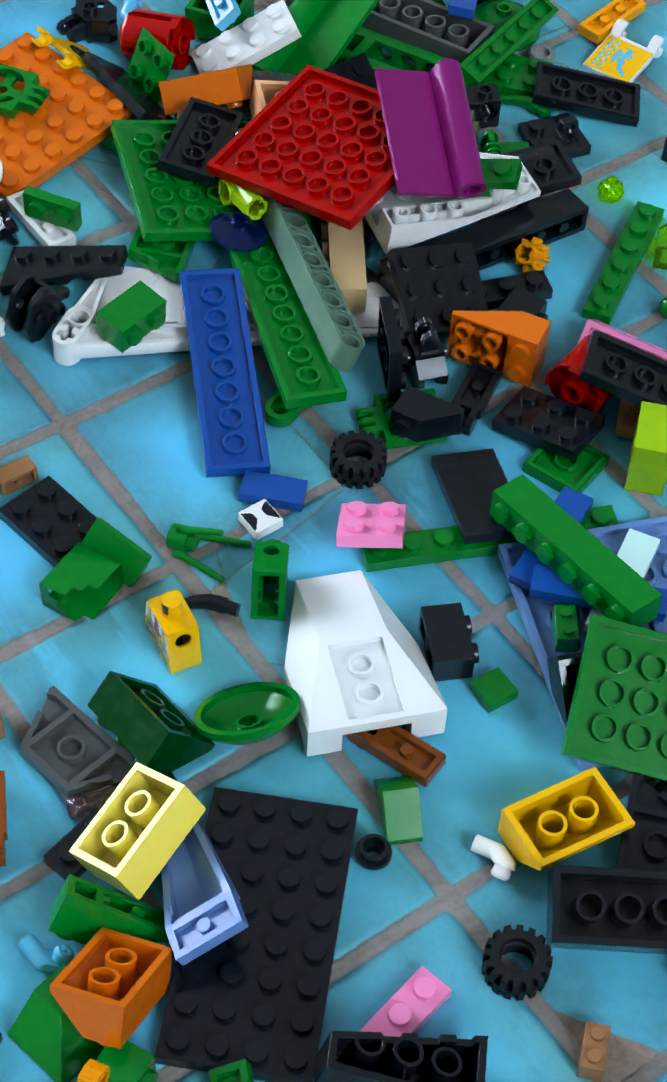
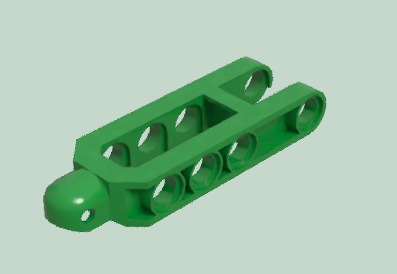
(371, 43)

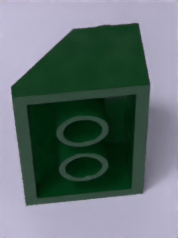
(147, 723)

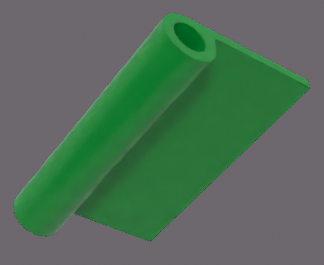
(325, 34)

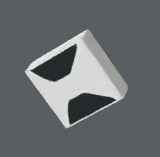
(260, 519)

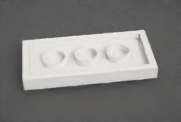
(249, 41)

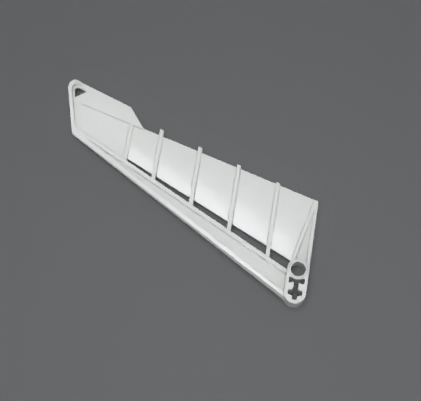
(77, 336)

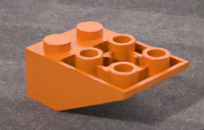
(501, 340)

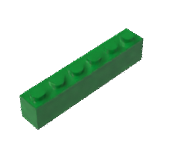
(574, 553)

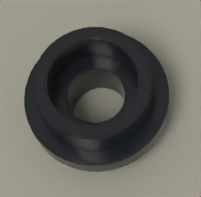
(375, 843)

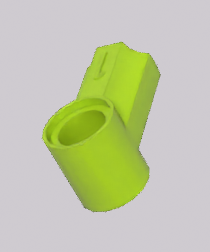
(245, 200)

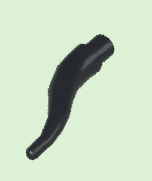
(214, 603)

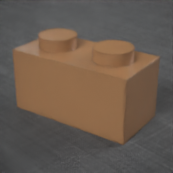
(17, 475)
(593, 1051)

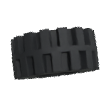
(358, 445)
(524, 943)

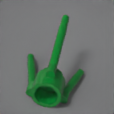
(186, 539)

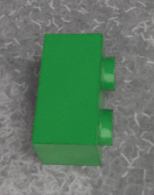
(565, 628)

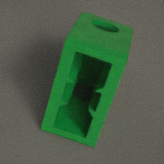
(269, 565)

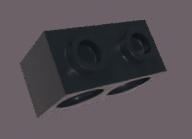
(486, 104)

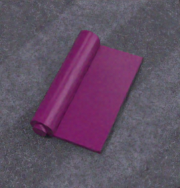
(431, 131)

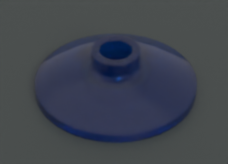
(237, 232)

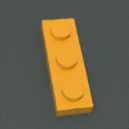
(600, 24)

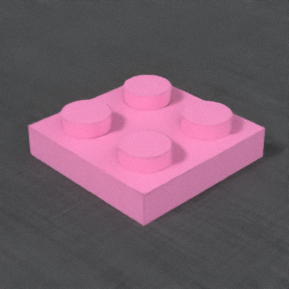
(371, 525)

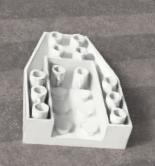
(408, 220)
(355, 665)

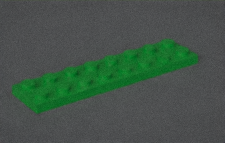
(285, 331)

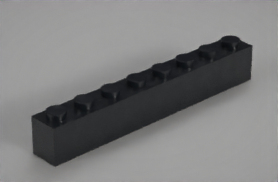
(500, 235)

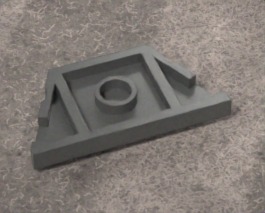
(73, 748)

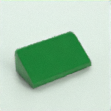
(119, 548)

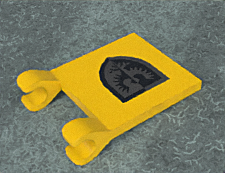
(72, 51)

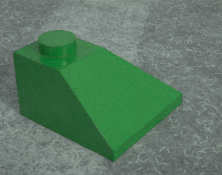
(50, 1036)

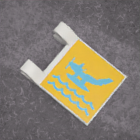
(621, 57)

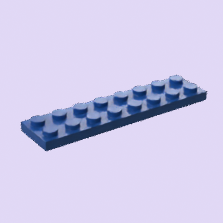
(223, 373)

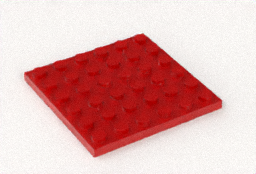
(314, 149)

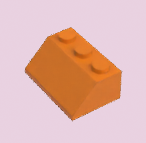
(217, 87)
(112, 985)

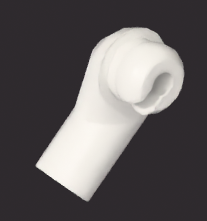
(497, 853)

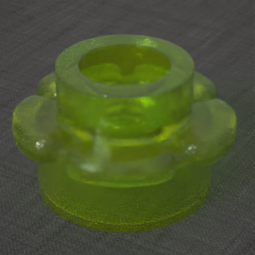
(614, 194)

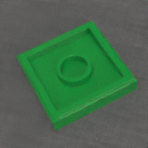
(560, 472)

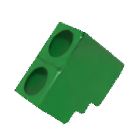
(81, 583)

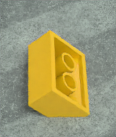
(563, 820)

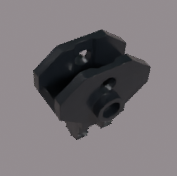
(90, 22)
(37, 307)
(425, 355)

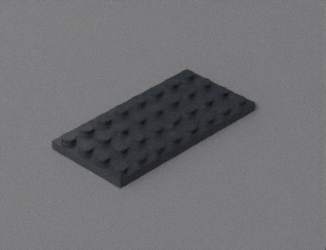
(269, 984)

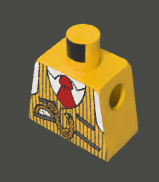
(167, 620)

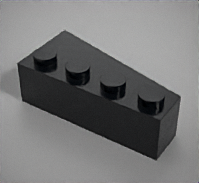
(407, 1058)

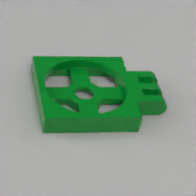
(25, 100)
(378, 422)

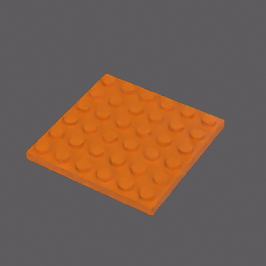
(65, 126)

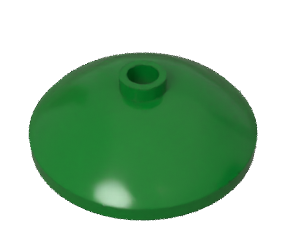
(498, 13)
(247, 713)

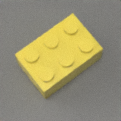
(137, 830)

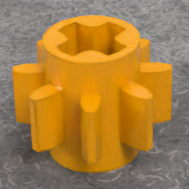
(532, 255)

